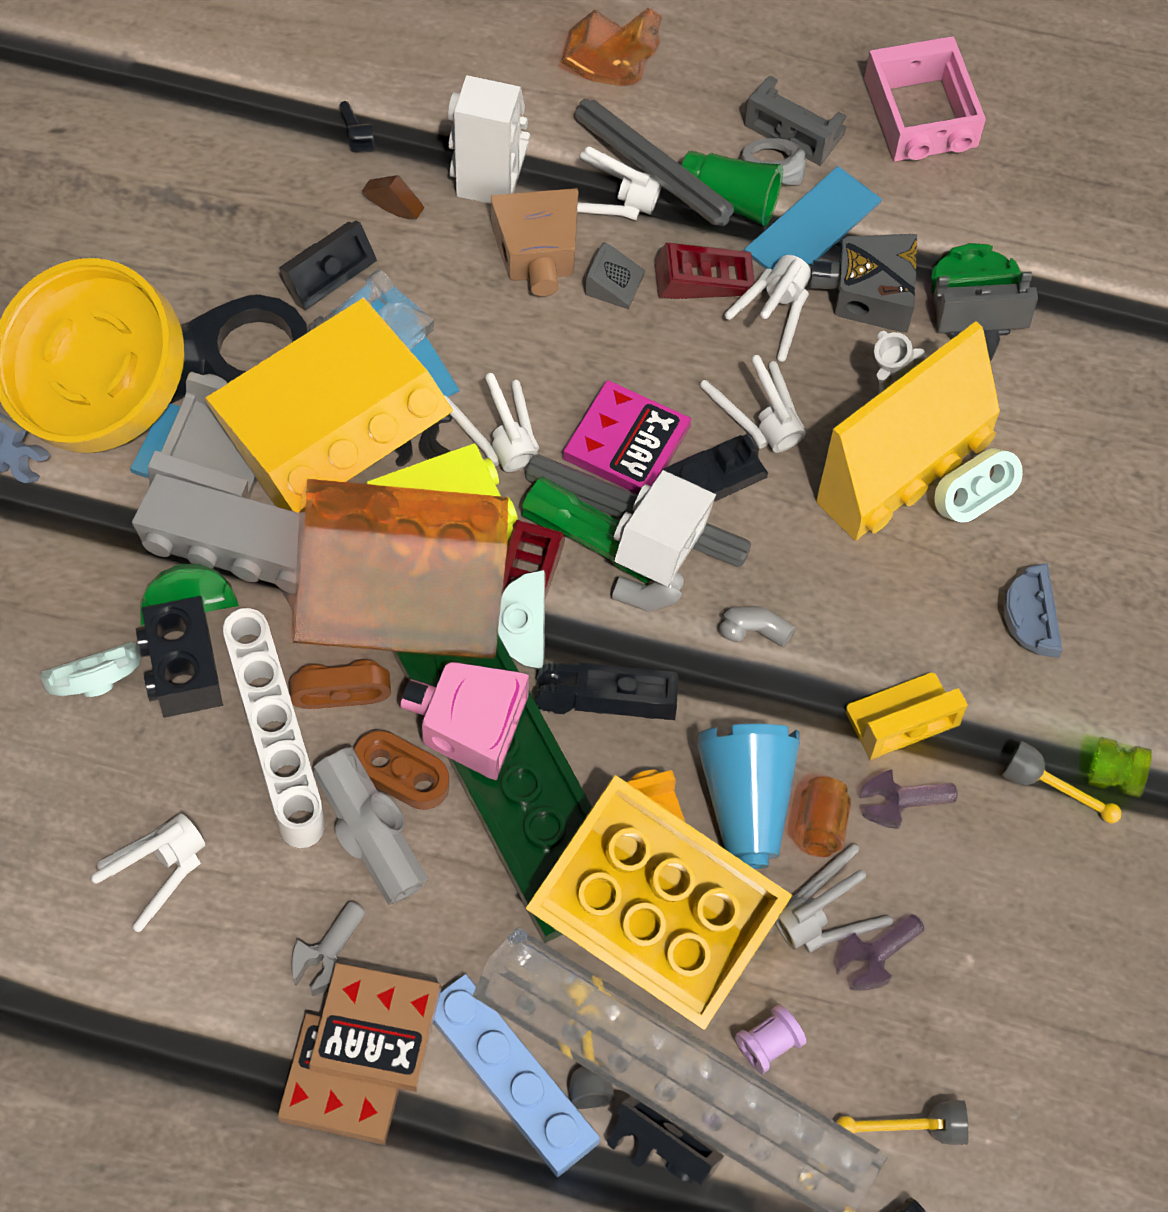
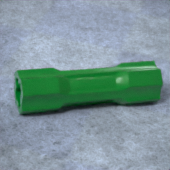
(562, 511)

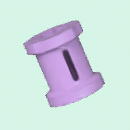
(770, 1039)

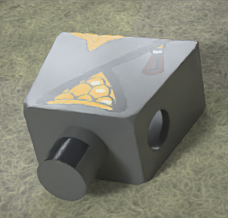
(872, 279)

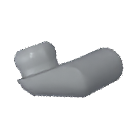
(648, 597)
(758, 619)

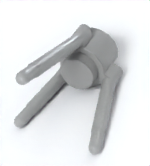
(804, 917)

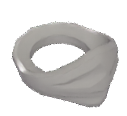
(792, 166)

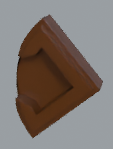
(393, 196)

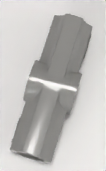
(370, 825)

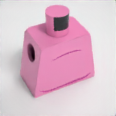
(470, 713)

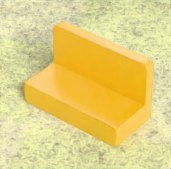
(905, 714)

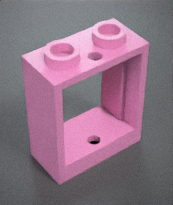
(934, 61)

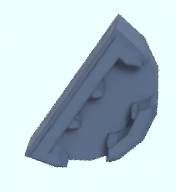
(1032, 612)

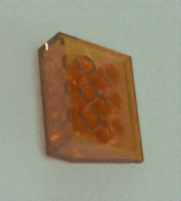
(399, 569)

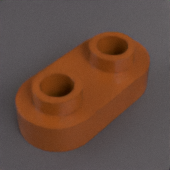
(352, 685)
(406, 768)

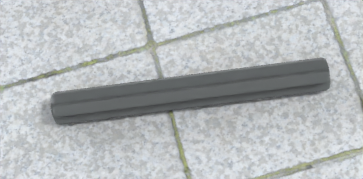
(654, 162)
(618, 501)

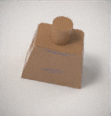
(536, 236)

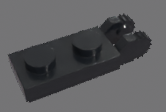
(607, 690)

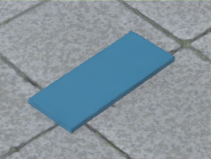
(815, 220)

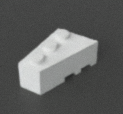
(487, 138)

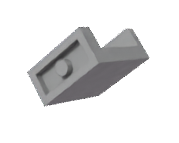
(200, 447)

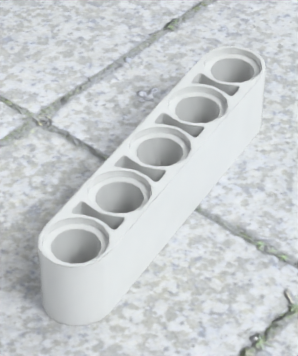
(279, 747)

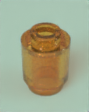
(822, 817)

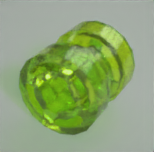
(1115, 766)

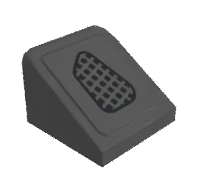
(613, 277)

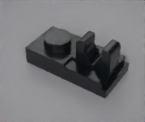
(328, 264)
(723, 468)
(684, 1153)

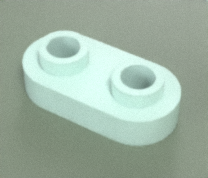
(975, 488)

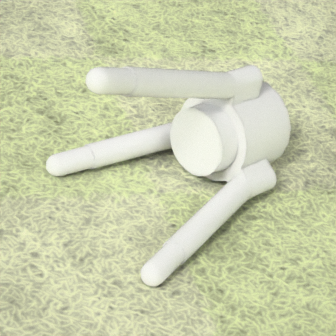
(637, 188)
(784, 285)
(895, 357)
(779, 422)
(512, 443)
(171, 844)

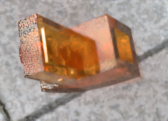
(609, 52)

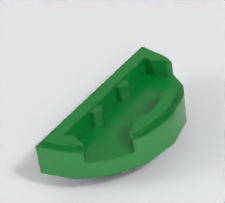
(976, 266)
(187, 582)

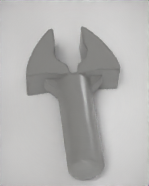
(327, 950)

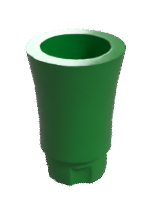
(747, 185)

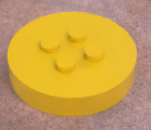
(89, 355)

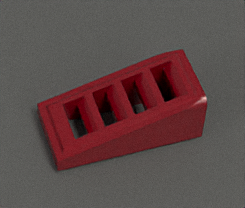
(676, 276)
(536, 536)

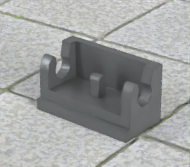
(781, 118)
(990, 305)

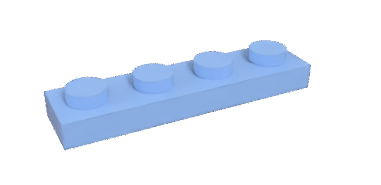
(513, 1077)

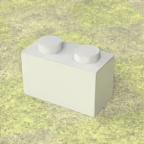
(663, 527)

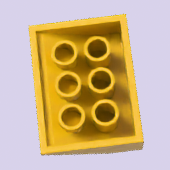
(328, 404)
(910, 435)
(659, 902)

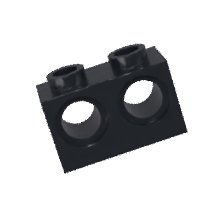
(187, 655)

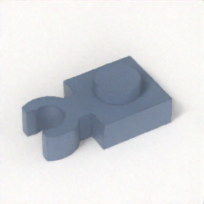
(15, 453)

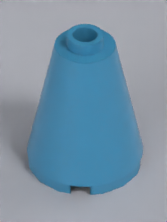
(750, 786)

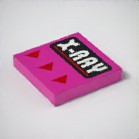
(626, 438)

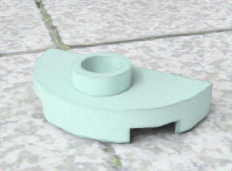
(524, 620)
(93, 673)

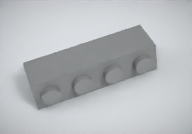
(220, 531)

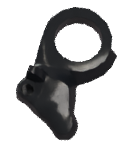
(207, 332)

